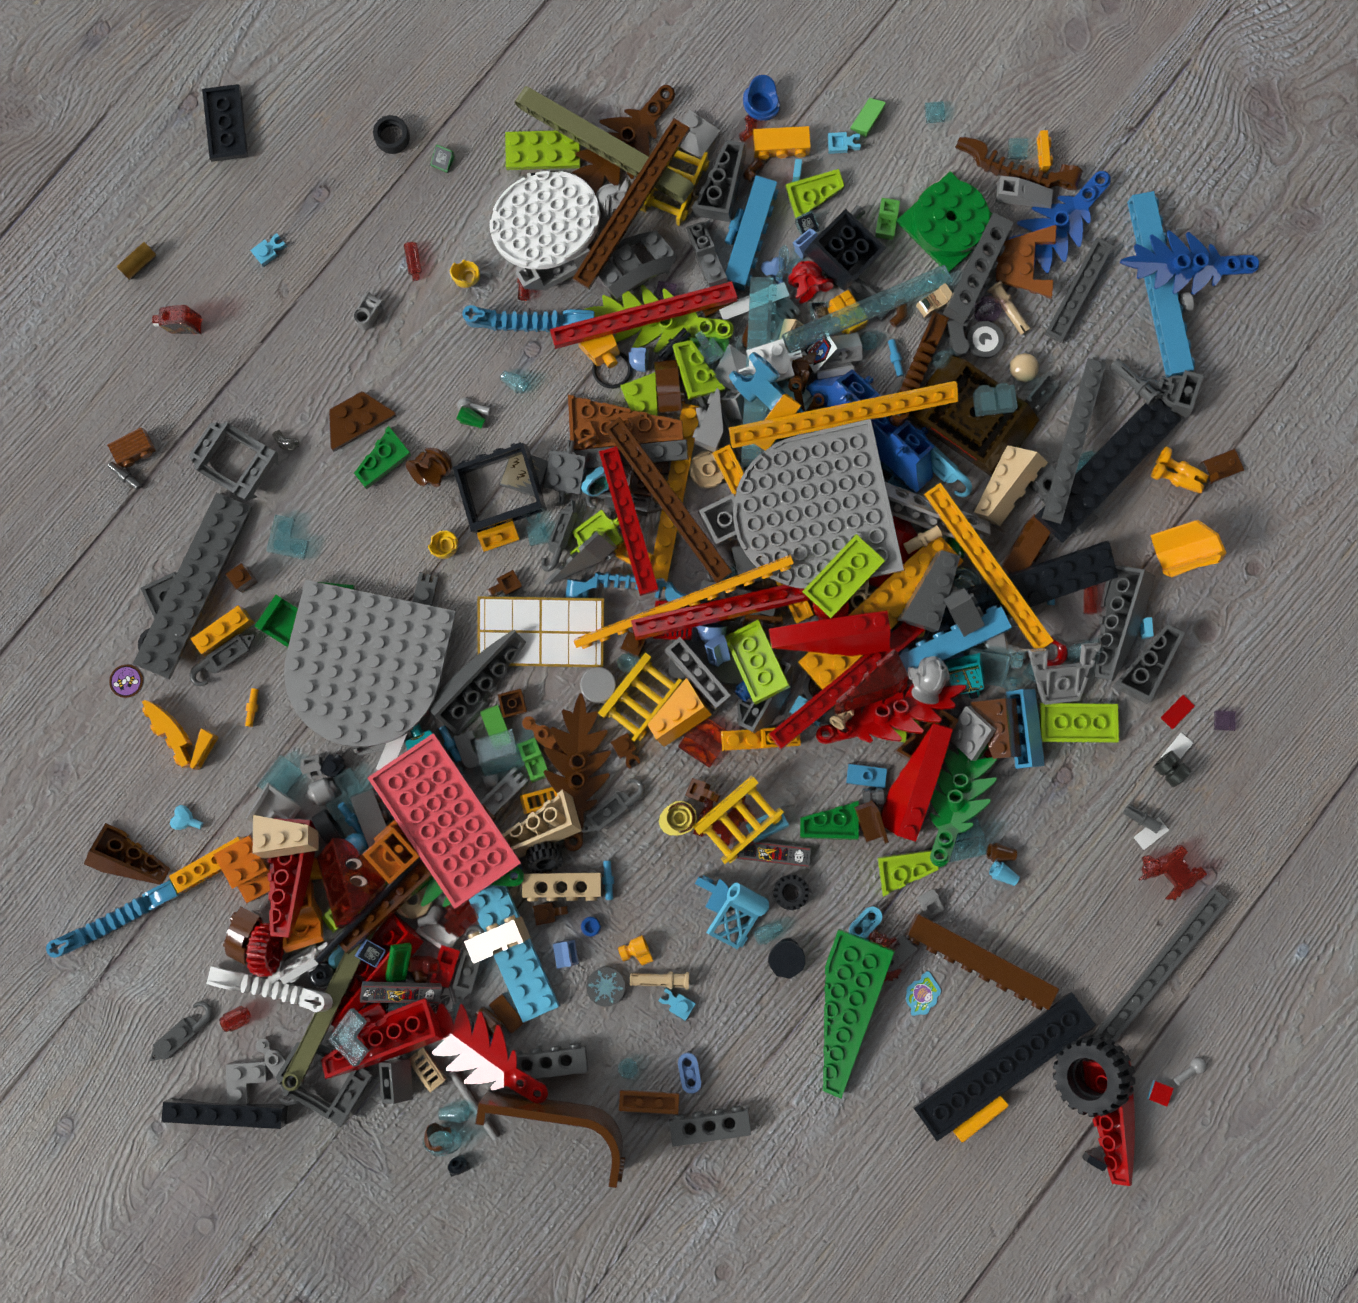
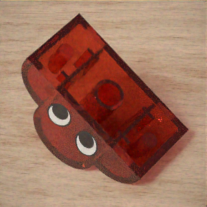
(347, 880)

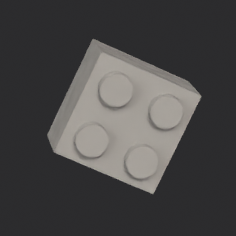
(719, 520)

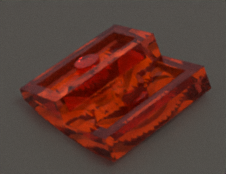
(703, 742)

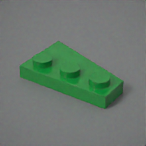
(385, 456)
(834, 824)

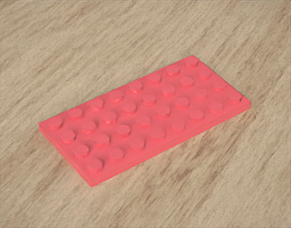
(444, 821)

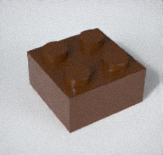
(637, 486)
(512, 703)

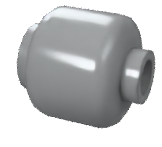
(322, 791)

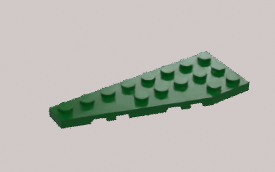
(852, 987)

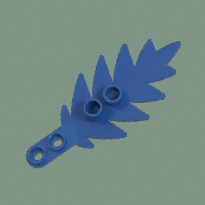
(1066, 218)
(1186, 264)

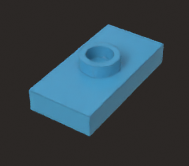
(866, 776)

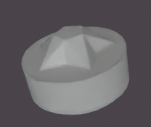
(1187, 301)

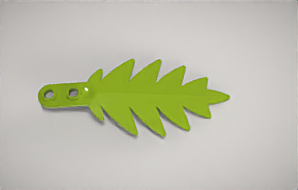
(668, 328)

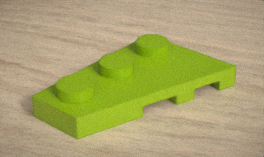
(813, 191)
(694, 371)
(641, 394)
(904, 868)

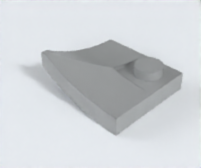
(700, 137)
(731, 361)
(273, 805)

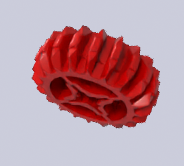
(264, 951)

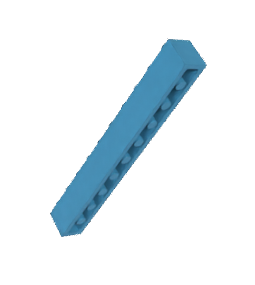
(1164, 304)

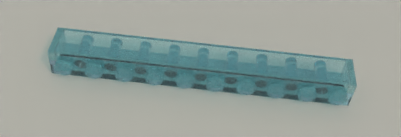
(759, 333)

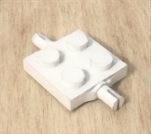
(777, 356)
(297, 964)

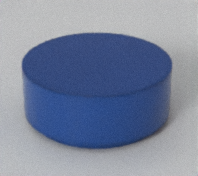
(590, 926)

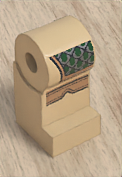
(935, 301)

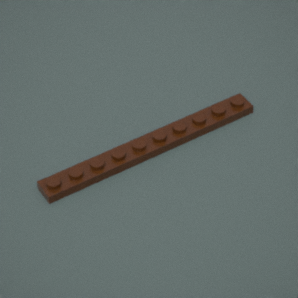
(631, 203)
(668, 500)
(404, 891)

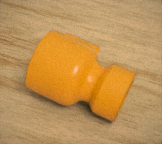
(638, 948)

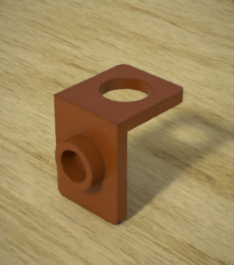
(589, 441)

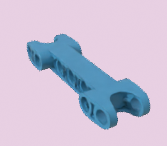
(761, 384)

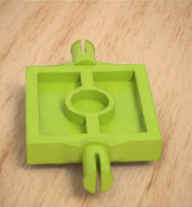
(598, 522)

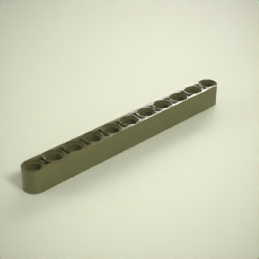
(598, 141)

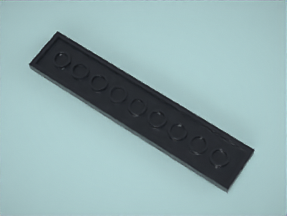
(1112, 465)
(1048, 579)
(1004, 1066)

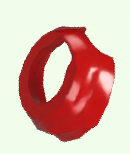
(1062, 654)

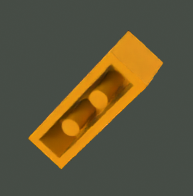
(781, 142)
(222, 630)

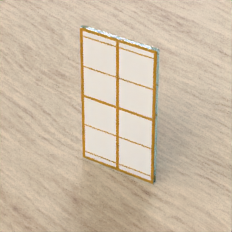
(546, 626)

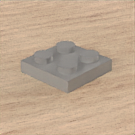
(971, 733)

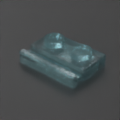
(281, 775)

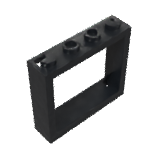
(485, 460)

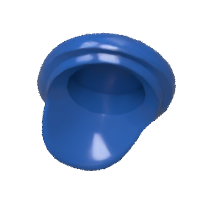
(761, 98)

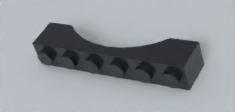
(238, 1115)

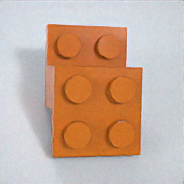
(391, 852)
(244, 869)
(309, 924)

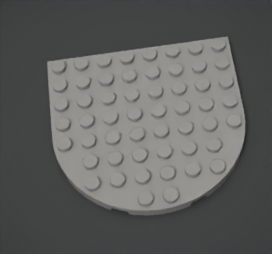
(812, 499)
(364, 663)

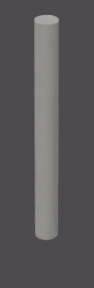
(472, 1102)

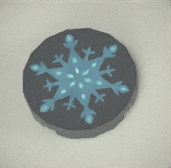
(605, 986)

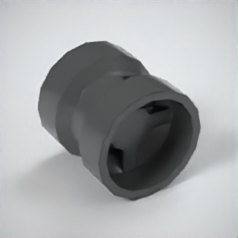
(875, 795)

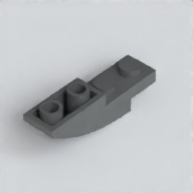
(706, 255)

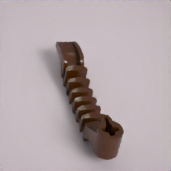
(1067, 177)
(921, 360)

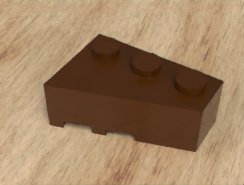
(1026, 546)
(1004, 718)
(908, 747)

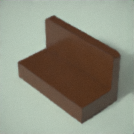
(871, 822)

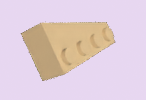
(1008, 483)
(549, 824)

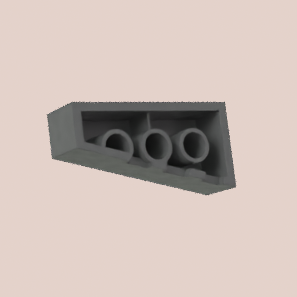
(720, 191)
(1149, 668)

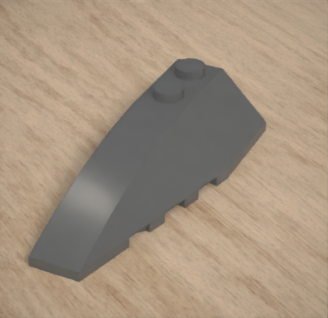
(1122, 613)
(470, 688)

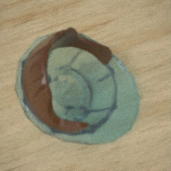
(441, 1140)

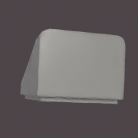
(930, 903)

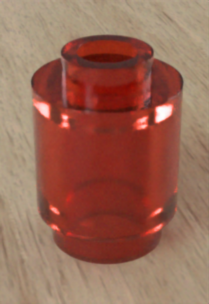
(235, 1019)

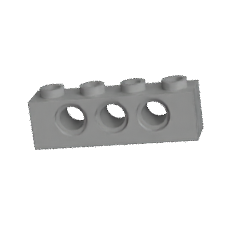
(697, 673)

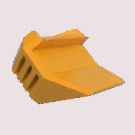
(1187, 547)

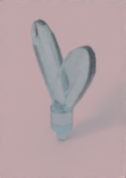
(784, 266)

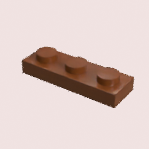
(649, 1102)

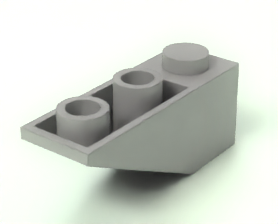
(1023, 192)
(711, 429)

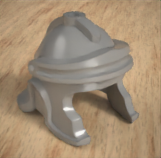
(610, 196)
(928, 679)

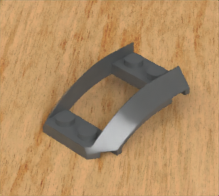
(660, 251)
(254, 472)
(345, 1099)

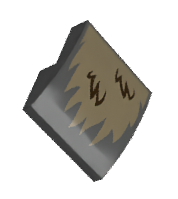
(517, 477)

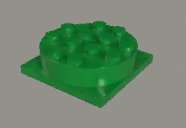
(944, 239)

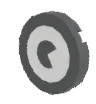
(985, 339)

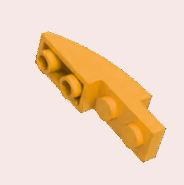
(166, 725)
(749, 741)

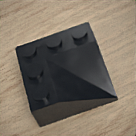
(844, 249)

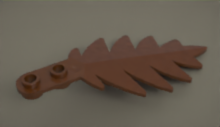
(631, 131)
(577, 764)

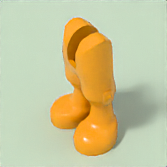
(1186, 476)

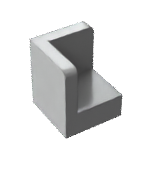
(733, 405)

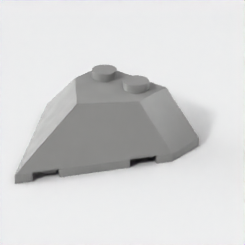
(547, 278)

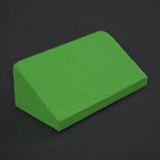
(868, 117)

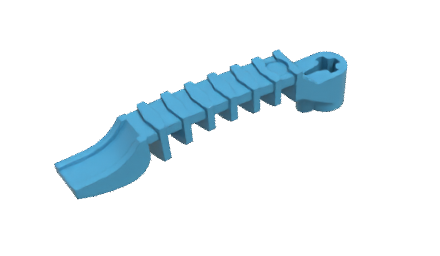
(490, 319)
(580, 588)
(114, 920)

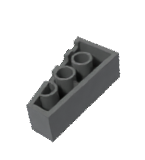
(927, 603)

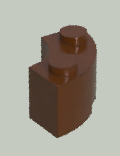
(668, 388)
(239, 932)

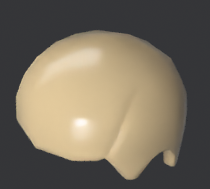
(1024, 367)

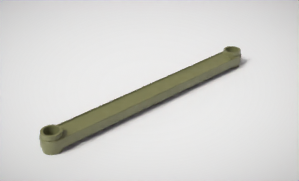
(322, 1020)

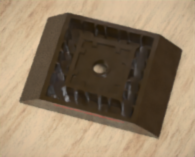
(974, 438)

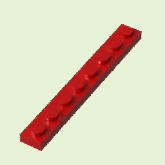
(628, 521)

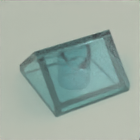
(498, 753)
(969, 843)

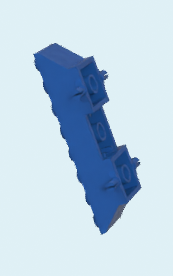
(901, 447)

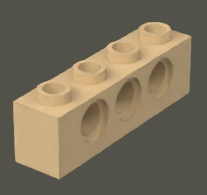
(531, 881)

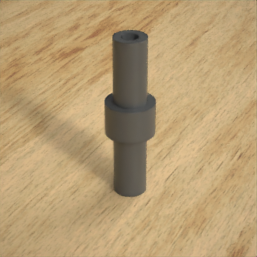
(124, 475)

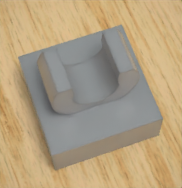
(311, 764)

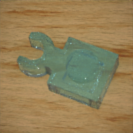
(536, 532)

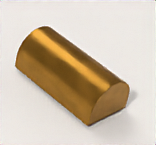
(136, 260)

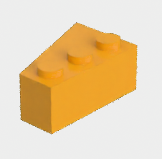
(679, 714)

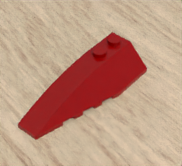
(838, 636)
(915, 785)
(288, 886)
(391, 932)
(390, 1037)
(1114, 1129)

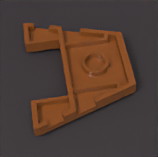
(1017, 262)

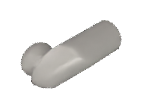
(433, 917)

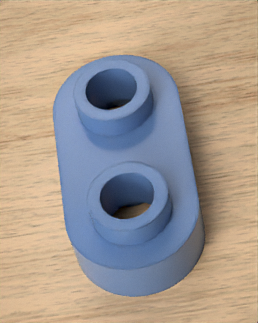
(689, 1072)

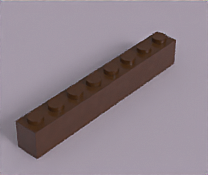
(981, 961)

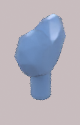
(771, 268)

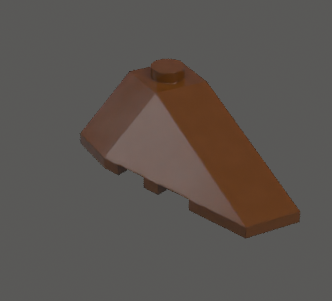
(122, 857)

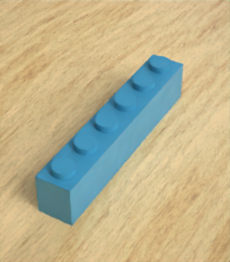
(750, 232)
(953, 642)

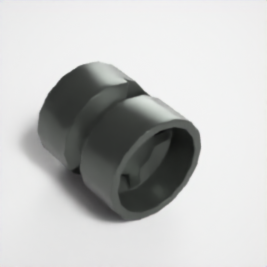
(1172, 769)

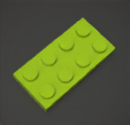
(540, 150)
(843, 576)
(757, 662)
(1079, 723)

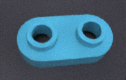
(865, 923)

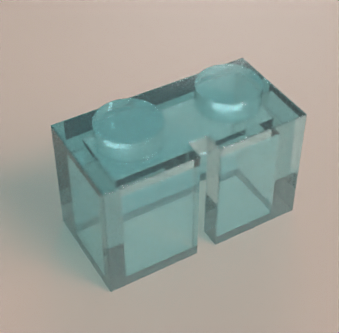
(994, 400)

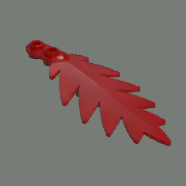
(879, 718)
(477, 1052)

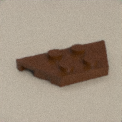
(355, 418)

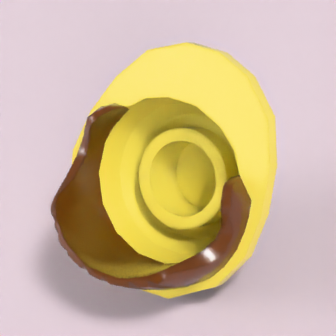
(678, 818)

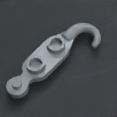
(274, 1061)

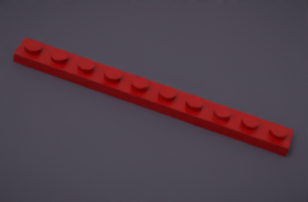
(643, 315)
(716, 611)
(831, 693)

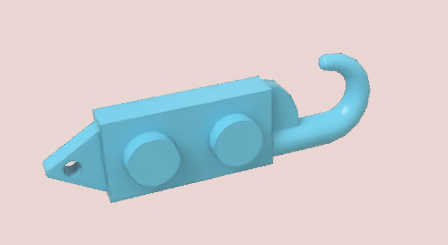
(948, 471)

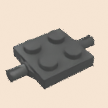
(565, 472)

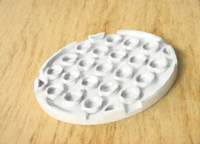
(545, 220)

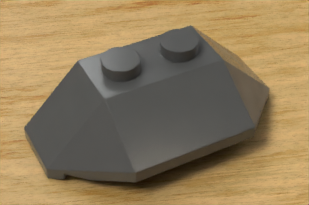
(761, 715)

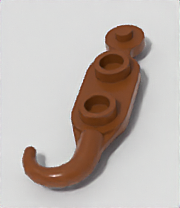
(541, 733)

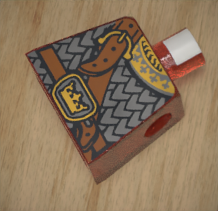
(178, 320)

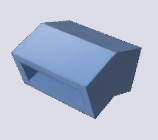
(803, 242)
(717, 650)
(565, 953)

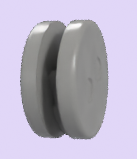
(598, 685)

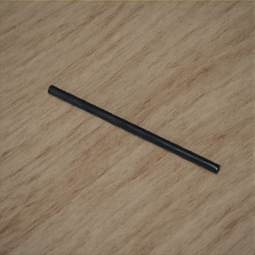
(364, 913)

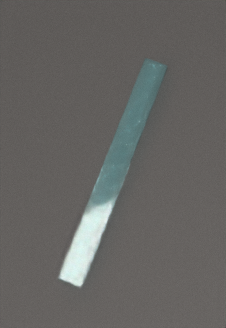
(866, 309)

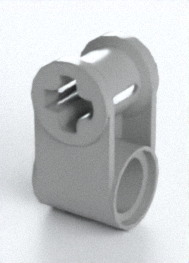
(369, 307)

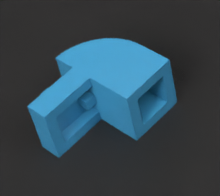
(718, 894)

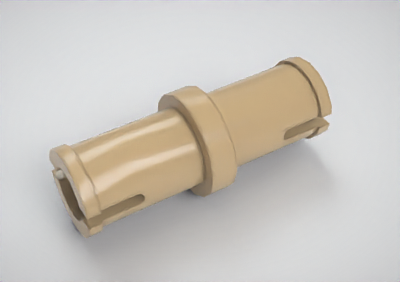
(922, 539)

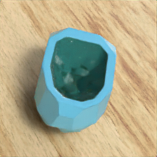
(595, 483)

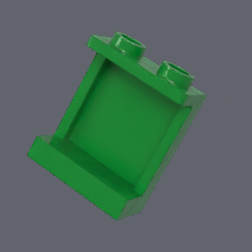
(278, 620)

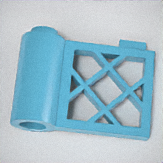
(741, 900)

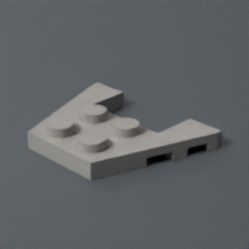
(1065, 681)

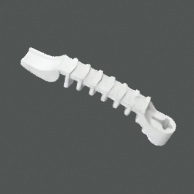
(260, 985)

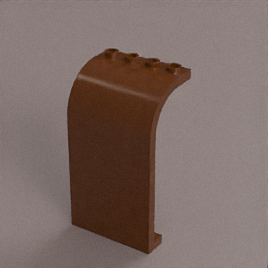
(560, 1113)

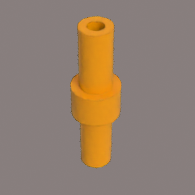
(251, 707)

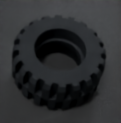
(1075, 1089)

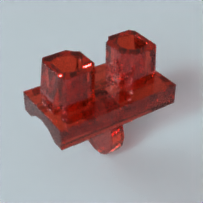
(457, 916)

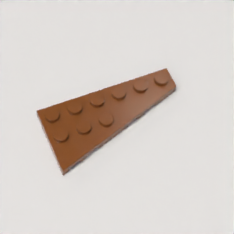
(644, 426)

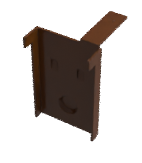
(1223, 465)
(763, 619)

